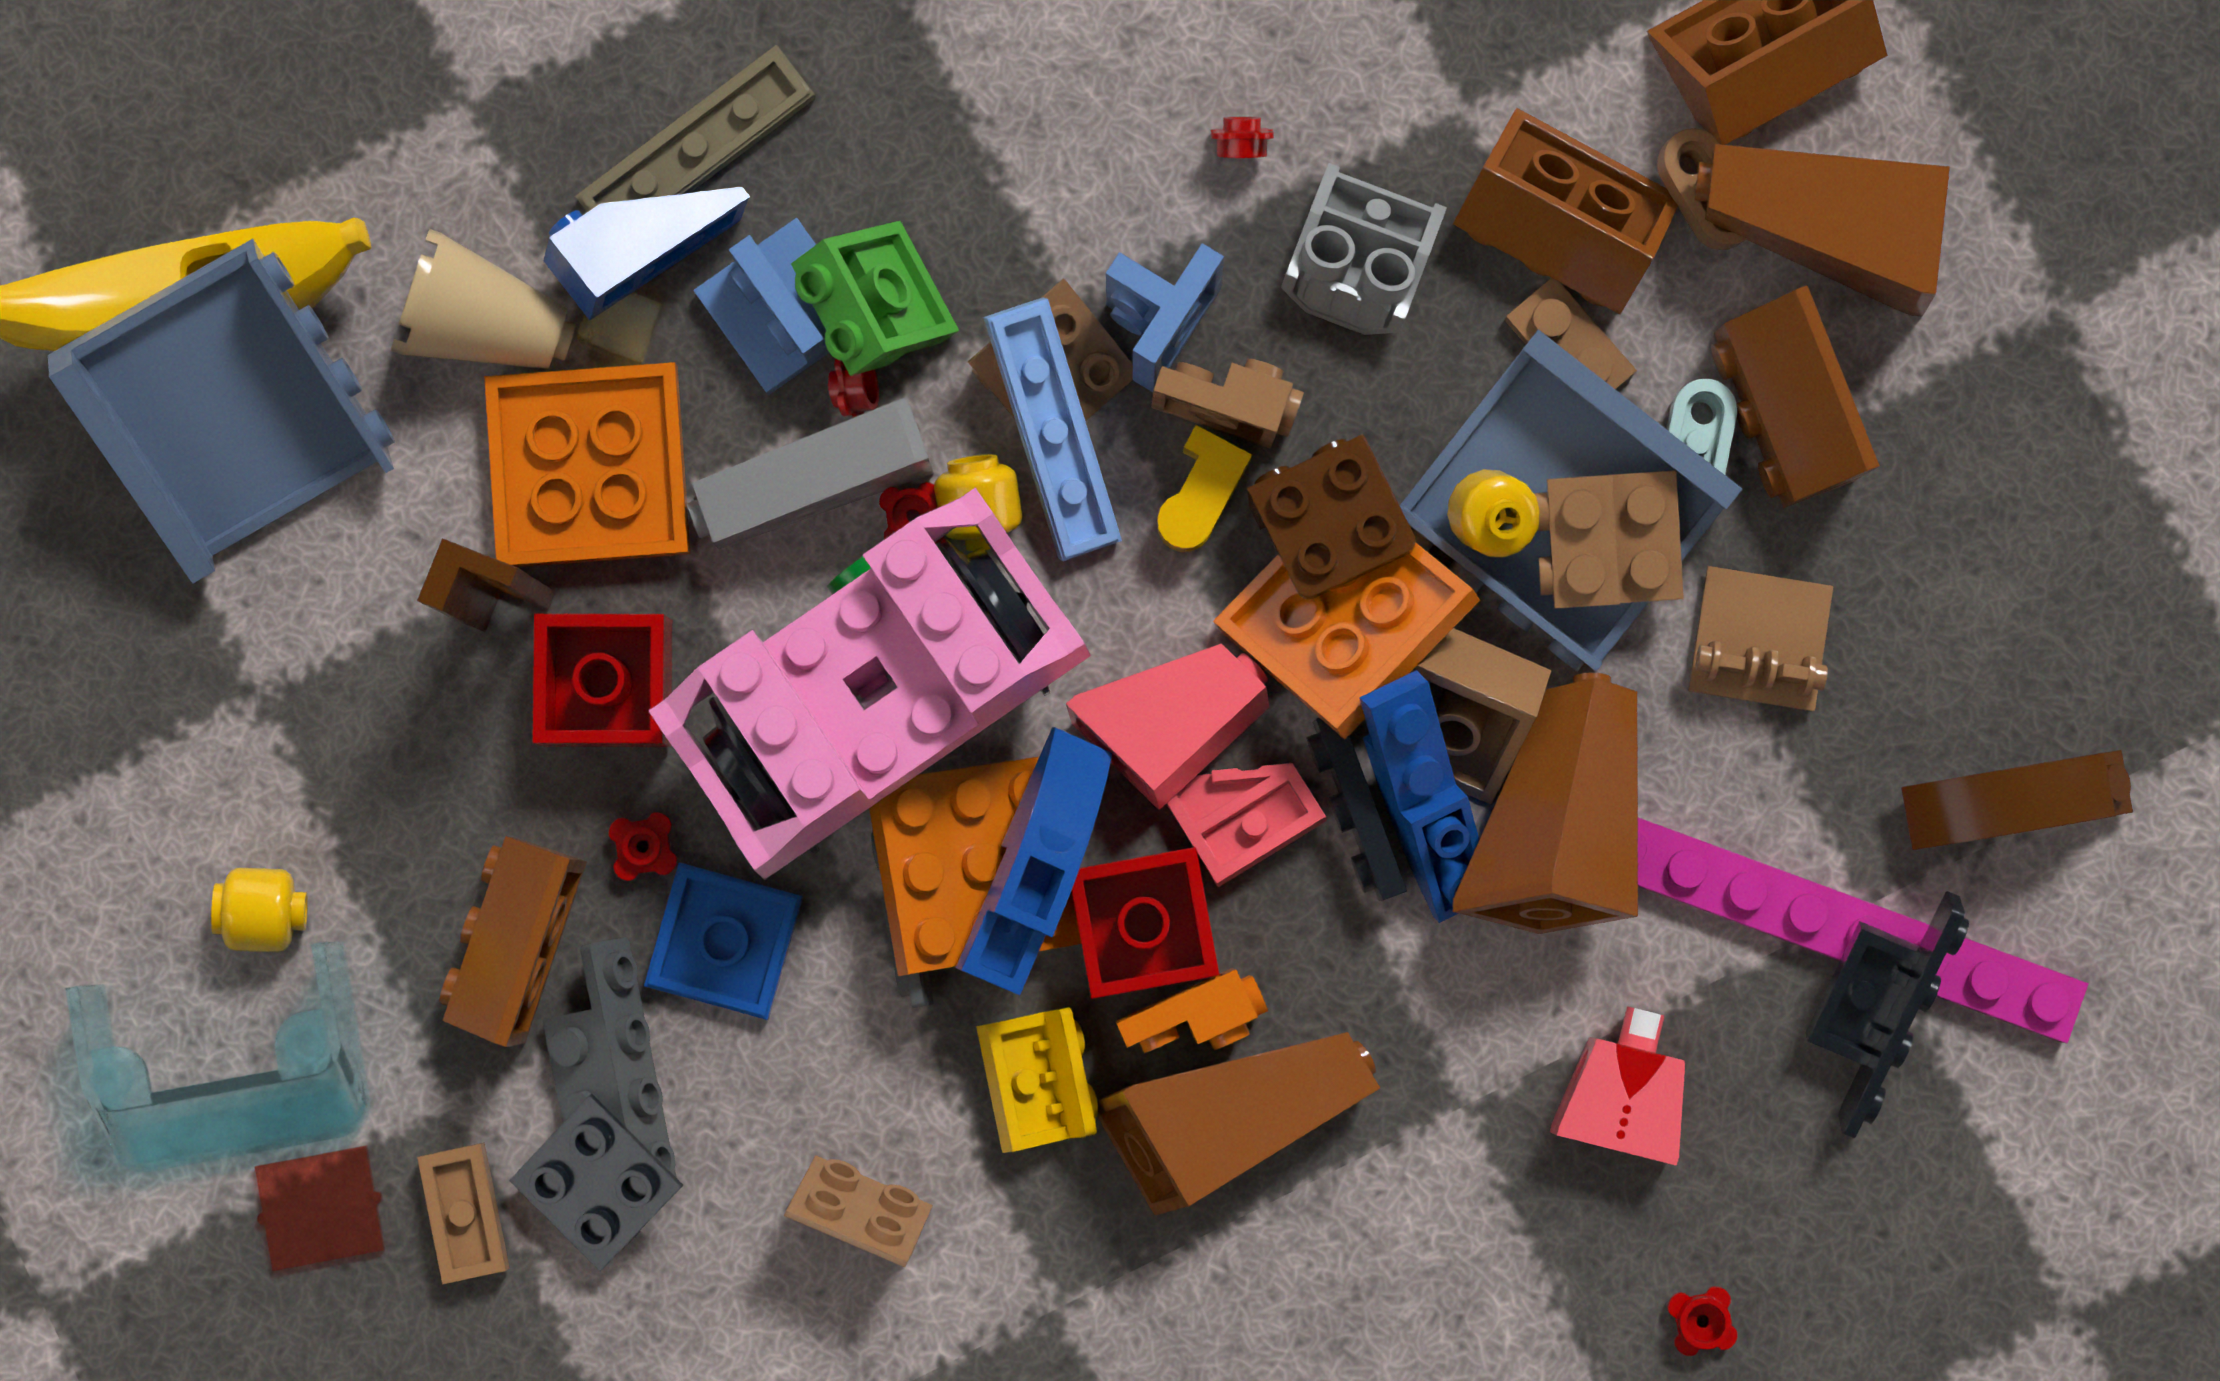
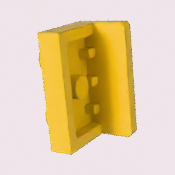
(1038, 1079)

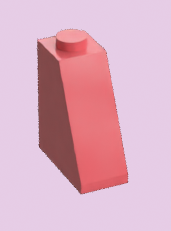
(1172, 717)

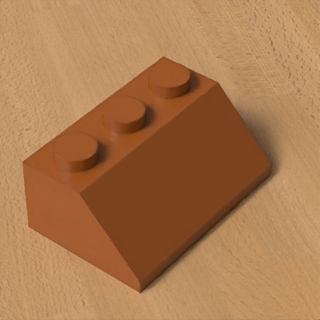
(1763, 57)
(1567, 211)
(1793, 399)
(511, 941)

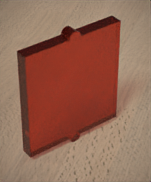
(319, 1208)

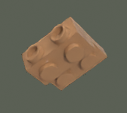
(1248, 406)
(1611, 539)

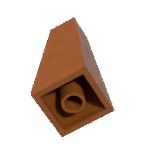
(1837, 215)
(1566, 819)
(1220, 1120)

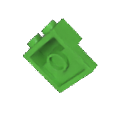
(872, 297)

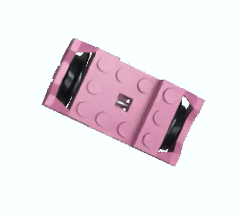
(789, 711)

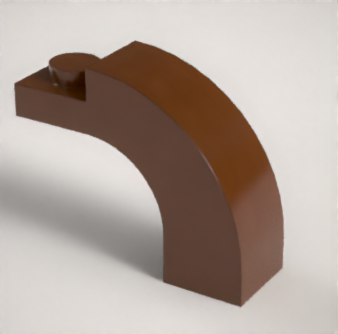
(2017, 800)

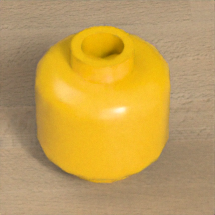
(995, 484)
(1493, 513)
(258, 910)

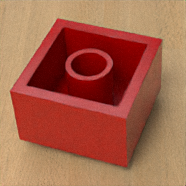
(600, 679)
(1144, 923)

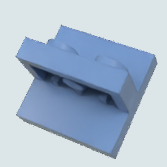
(761, 309)
(1164, 311)

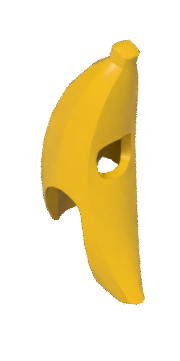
(75, 299)

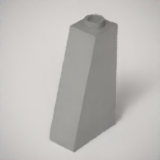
(811, 476)

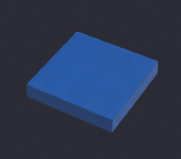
(723, 941)

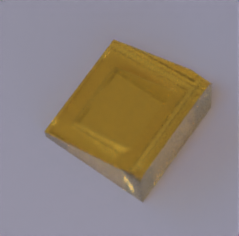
(622, 328)

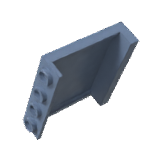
(220, 405)
(1558, 422)

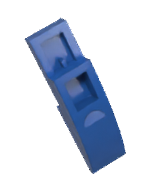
(1420, 788)
(1040, 861)

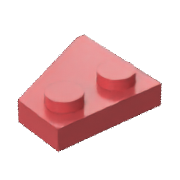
(1244, 816)

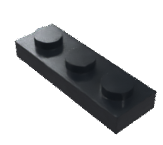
(1357, 812)

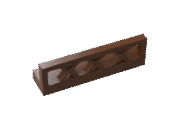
(470, 583)

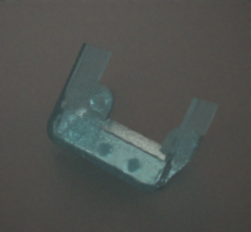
(309, 1099)

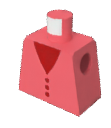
(1626, 1093)

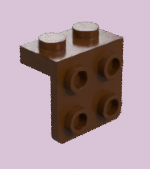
(1331, 517)

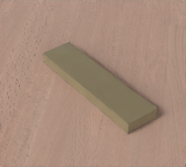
(707, 134)

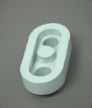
(1708, 440)

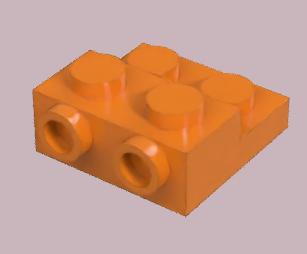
(1212, 1010)

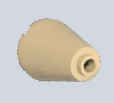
(479, 312)

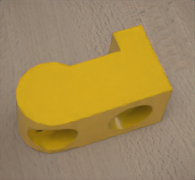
(1191, 515)

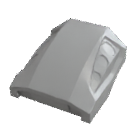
(1361, 254)

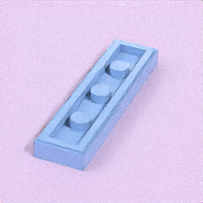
(1052, 428)

